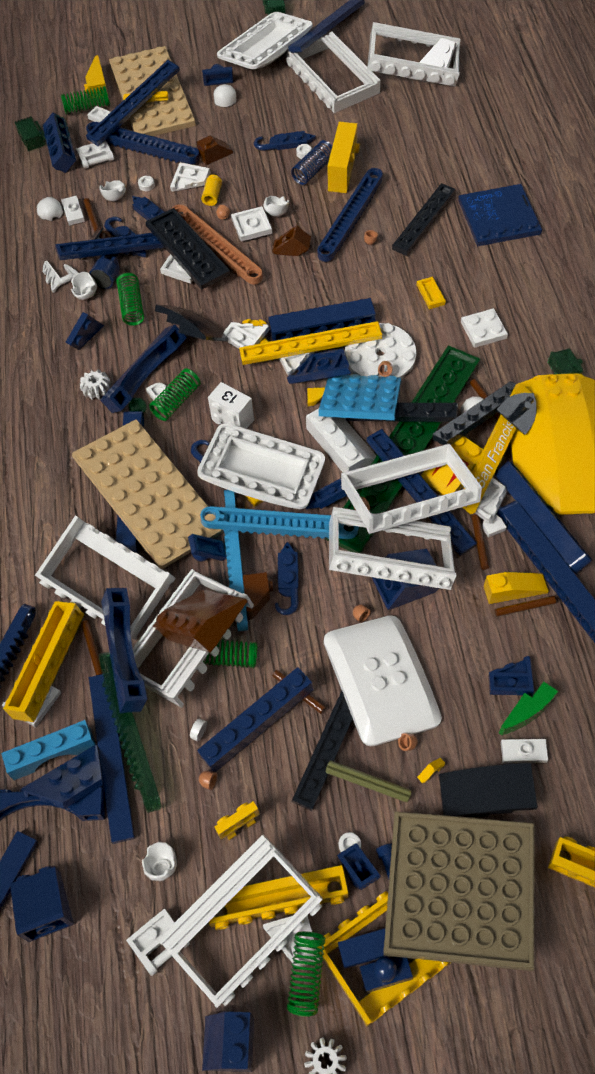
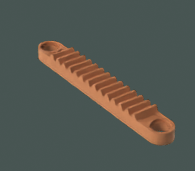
(221, 247)

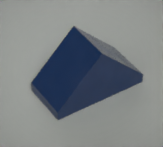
(358, 867)

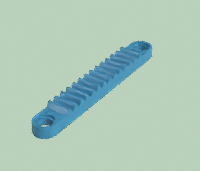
(272, 522)
(234, 560)

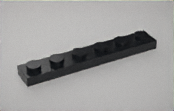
(423, 219)
(421, 412)
(473, 417)
(325, 751)

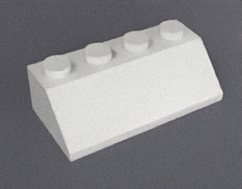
(339, 441)

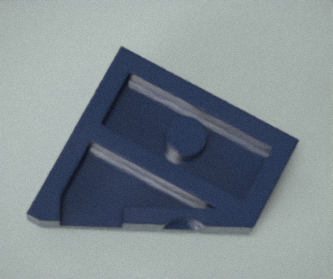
(83, 331)
(512, 679)

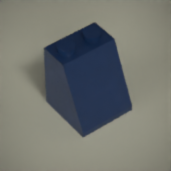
(400, 593)
(40, 904)
(228, 1042)

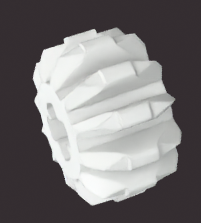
(94, 384)
(325, 1050)

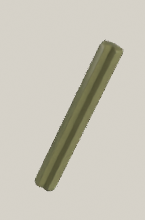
(368, 781)

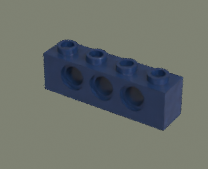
(59, 142)

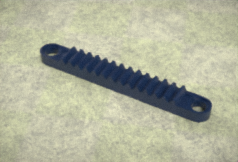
(151, 145)
(349, 215)
(14, 638)

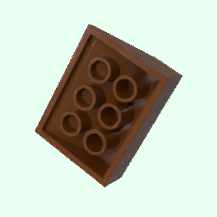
(200, 619)

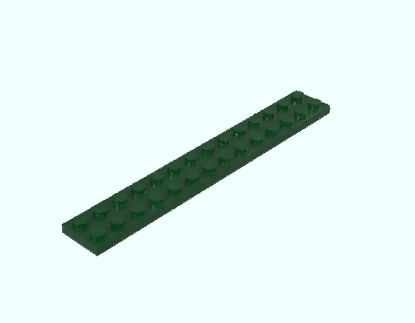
(441, 386)

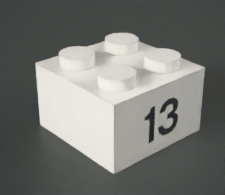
(230, 406)

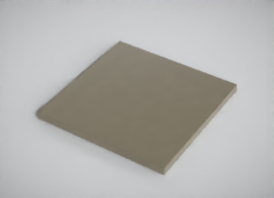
(461, 891)

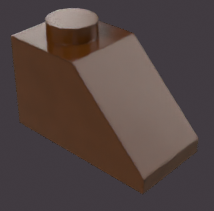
(212, 149)
(292, 242)
(257, 588)

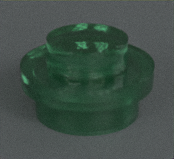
(137, 404)

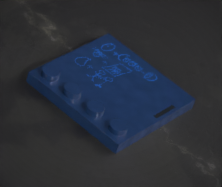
(499, 215)

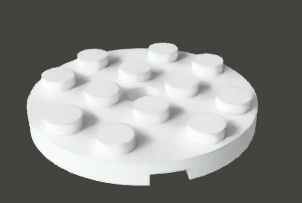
(396, 345)

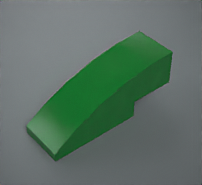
(528, 708)

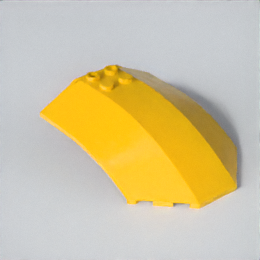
(560, 445)

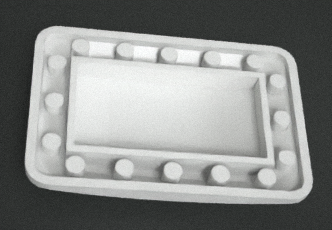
(265, 40)
(261, 466)
(382, 680)

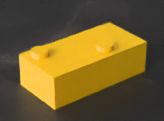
(342, 157)

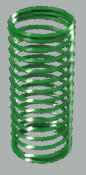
(77, 103)
(130, 288)
(161, 408)
(252, 654)
(312, 944)

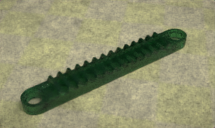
(131, 741)

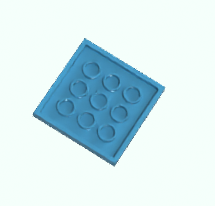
(360, 397)

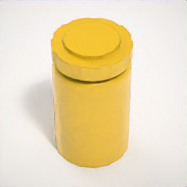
(211, 190)

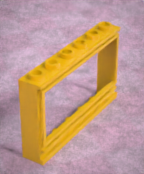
(382, 1000)

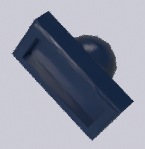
(217, 75)
(205, 548)
(385, 973)

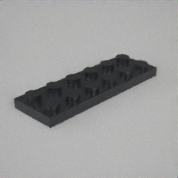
(187, 248)

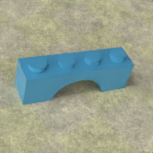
(67, 741)

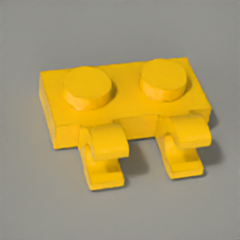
(245, 815)

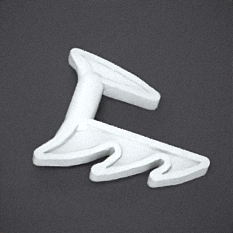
(55, 280)

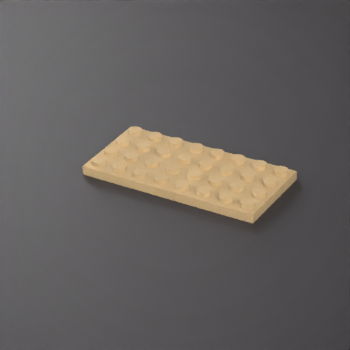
(156, 116)
(146, 492)

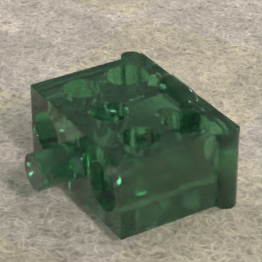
(565, 362)

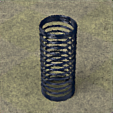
(304, 170)

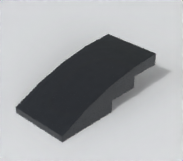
(191, 323)
(488, 790)

